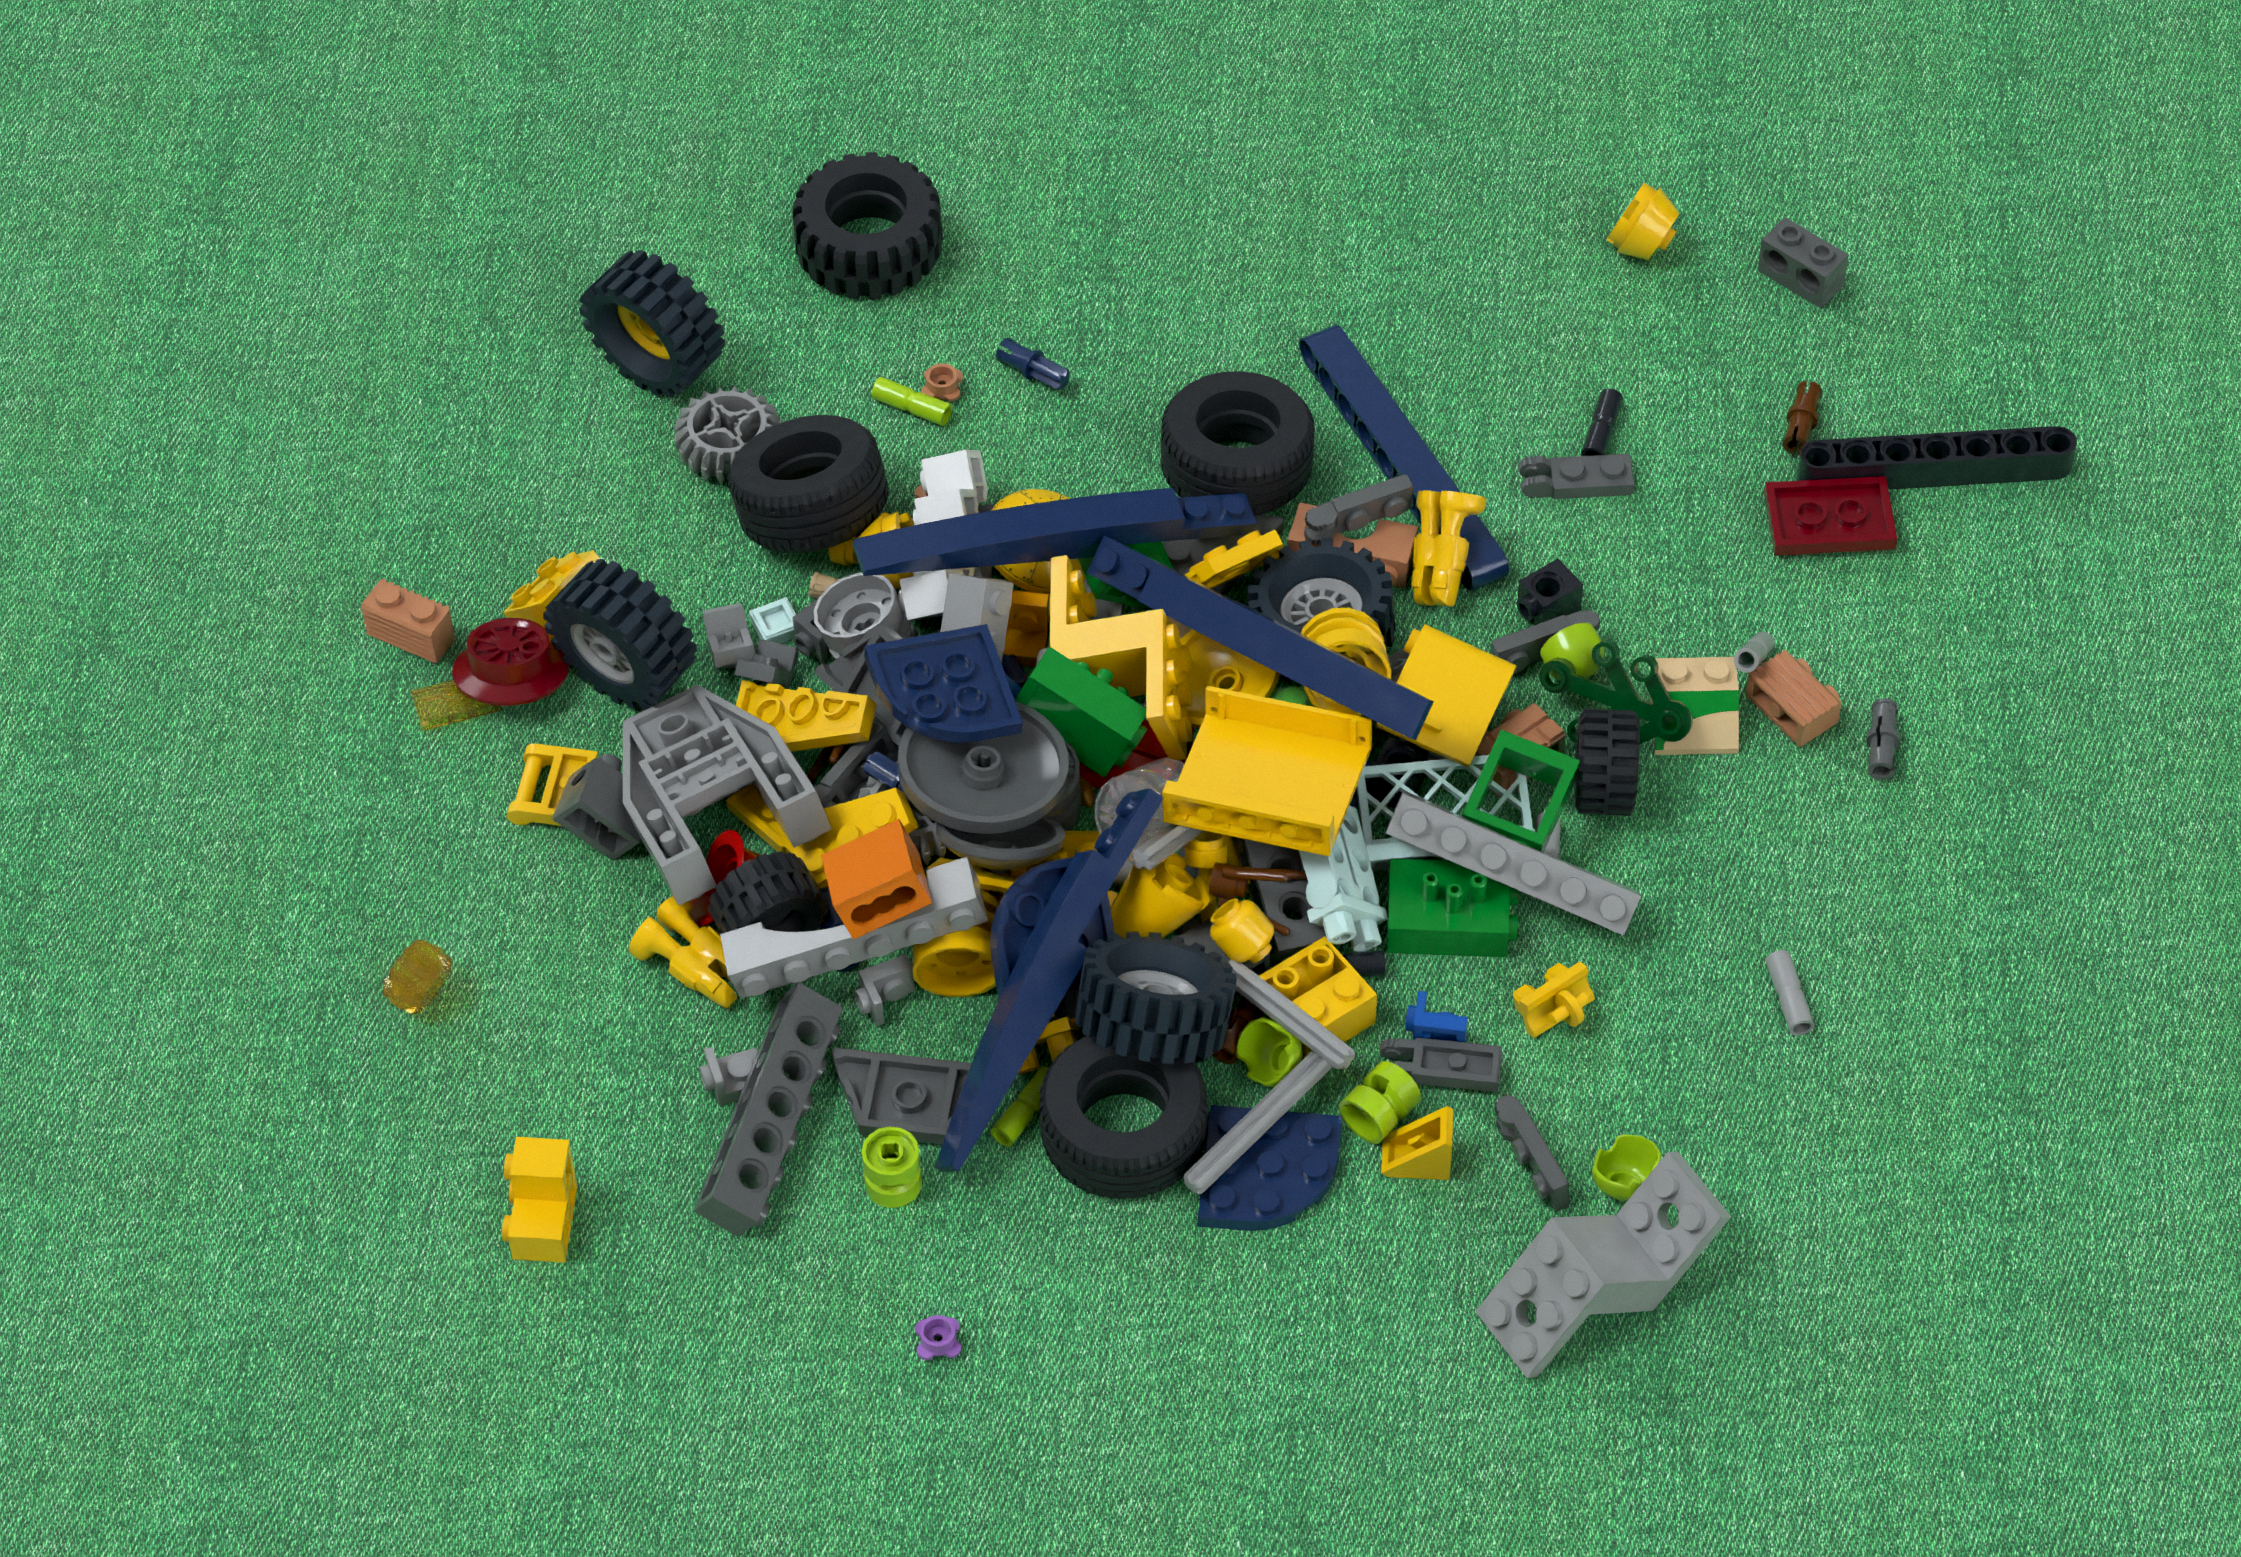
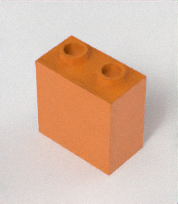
(876, 879)

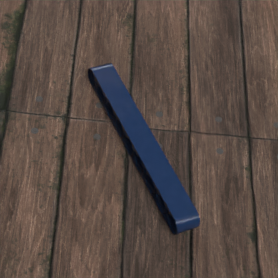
(1393, 440)

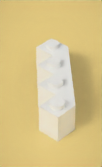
(954, 489)

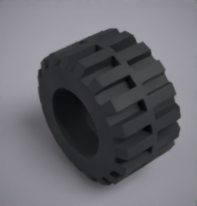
(1608, 762)
(769, 891)

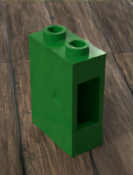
(1085, 710)
(1448, 910)

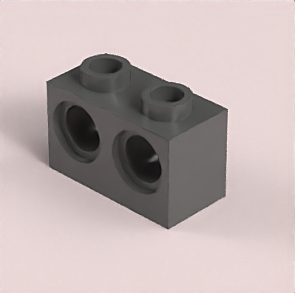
(1802, 262)

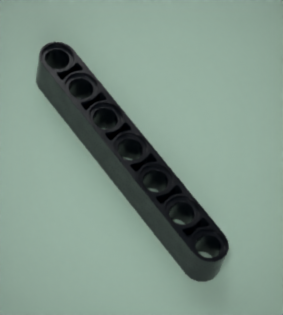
(1944, 457)

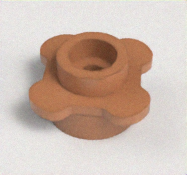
(942, 382)

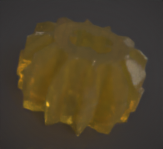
(417, 976)

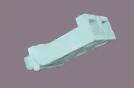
(1344, 889)

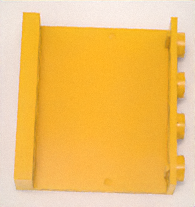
(1270, 771)

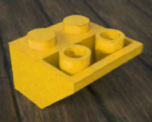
(554, 575)
(1326, 989)

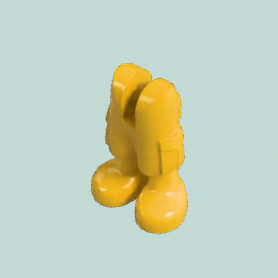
(1443, 556)
(695, 965)

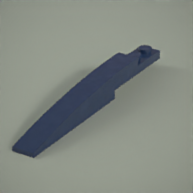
(1053, 530)
(1261, 638)
(1042, 976)

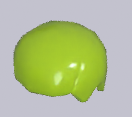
(1575, 645)
(1268, 1051)
(1625, 1165)

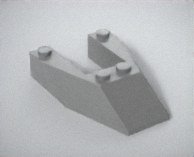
(695, 755)

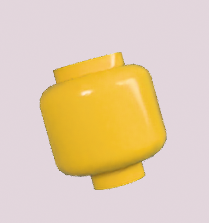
(1241, 931)

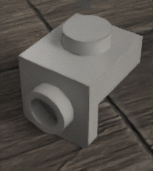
(728, 635)

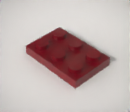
(1830, 515)

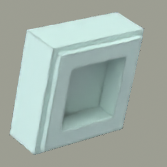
(774, 621)

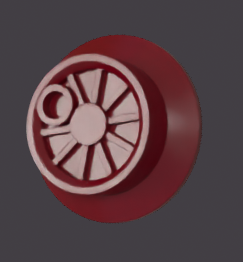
(509, 663)

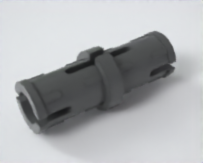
(1883, 739)

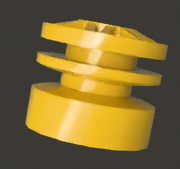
(1351, 633)
(958, 961)

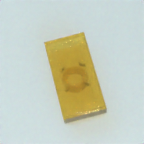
(445, 705)

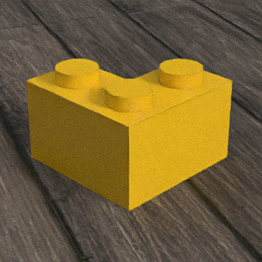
(542, 1199)

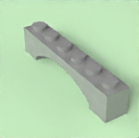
(1513, 863)
(770, 959)

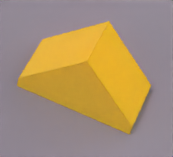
(1420, 1148)

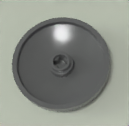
(987, 782)

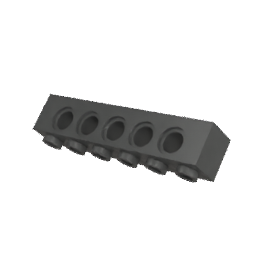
(1277, 897)
(724, 1196)

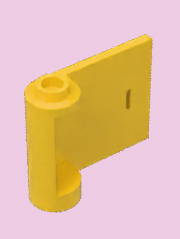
(1464, 688)

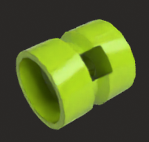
(1380, 1102)
(891, 1167)

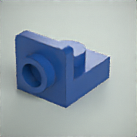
(1434, 1025)

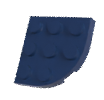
(946, 685)
(1020, 912)
(1276, 1175)

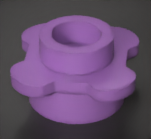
(933, 1327)

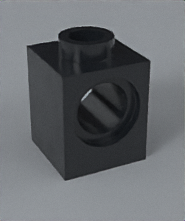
(1549, 593)
(1393, 753)

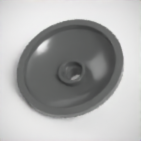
(1005, 850)

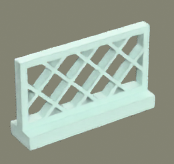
(1383, 849)

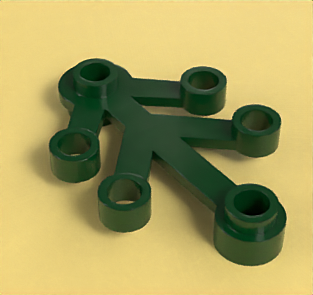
(1624, 695)

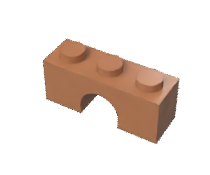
(1389, 542)

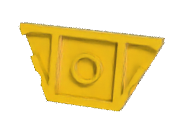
(1224, 565)

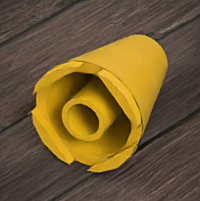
(1159, 899)

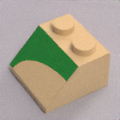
(1712, 695)

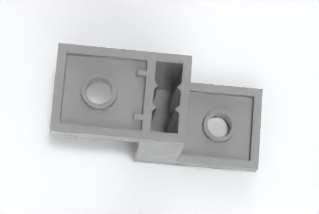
(1602, 1264)

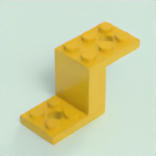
(1136, 647)

